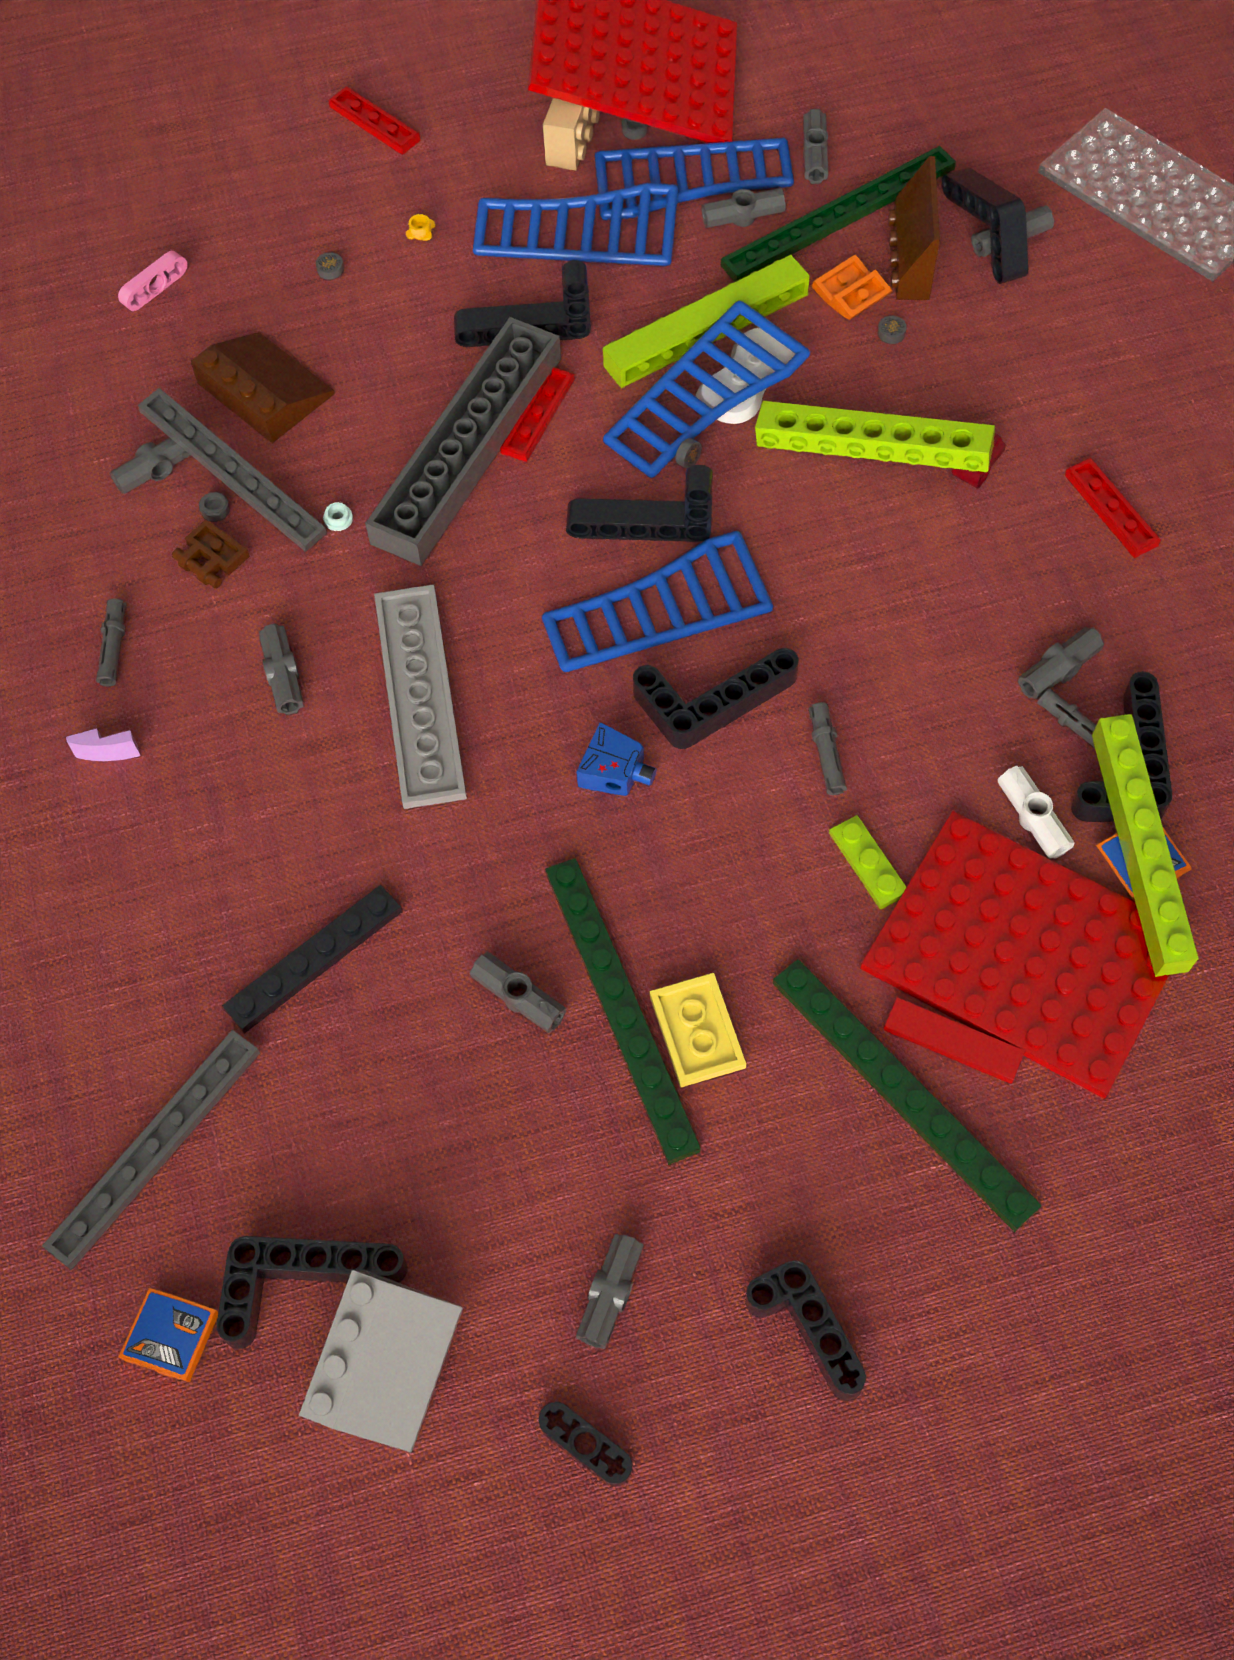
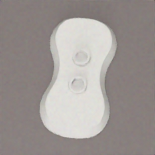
(749, 407)

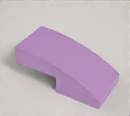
(91, 746)

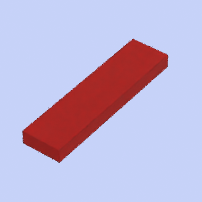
(374, 120)
(537, 415)
(1112, 507)
(954, 1040)

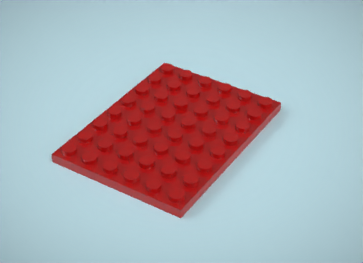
(638, 62)
(1021, 953)

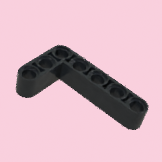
(1001, 212)
(566, 318)
(647, 518)
(715, 700)
(1156, 760)
(296, 1268)

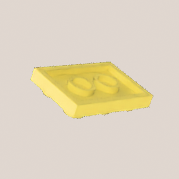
(697, 1030)

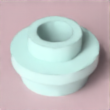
(335, 511)

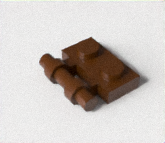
(216, 547)

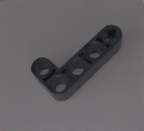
(812, 1331)

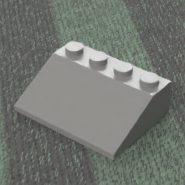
(381, 1361)

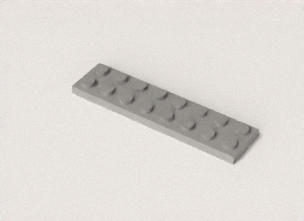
(419, 697)

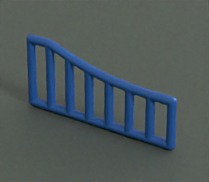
(704, 150)
(589, 202)
(709, 415)
(659, 577)

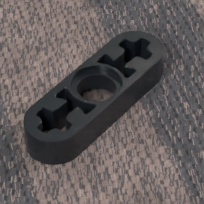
(613, 1453)

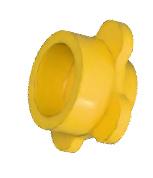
(420, 227)

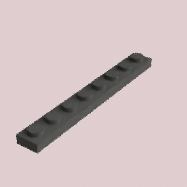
(232, 469)
(150, 1150)

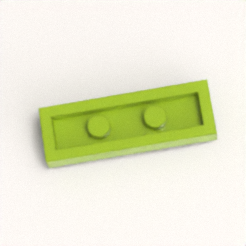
(868, 862)

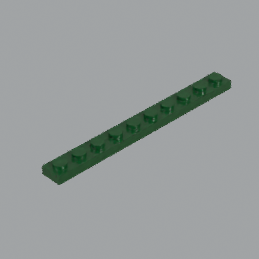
(830, 217)
(623, 1012)
(907, 1096)

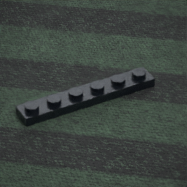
(312, 959)

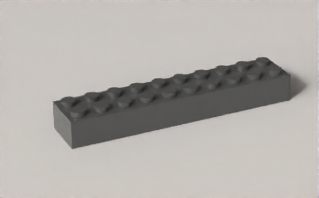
(463, 442)

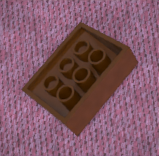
(915, 235)
(260, 383)

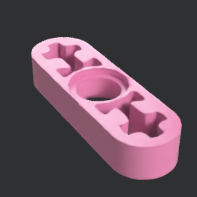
(137, 290)

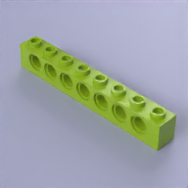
(875, 436)

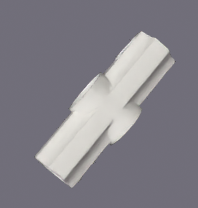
(1044, 827)

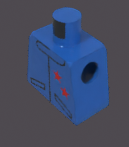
(613, 763)

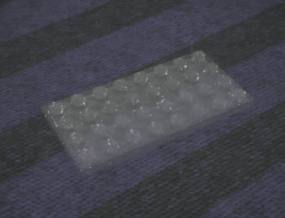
(1149, 191)

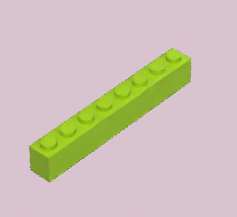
(676, 333)
(1144, 846)

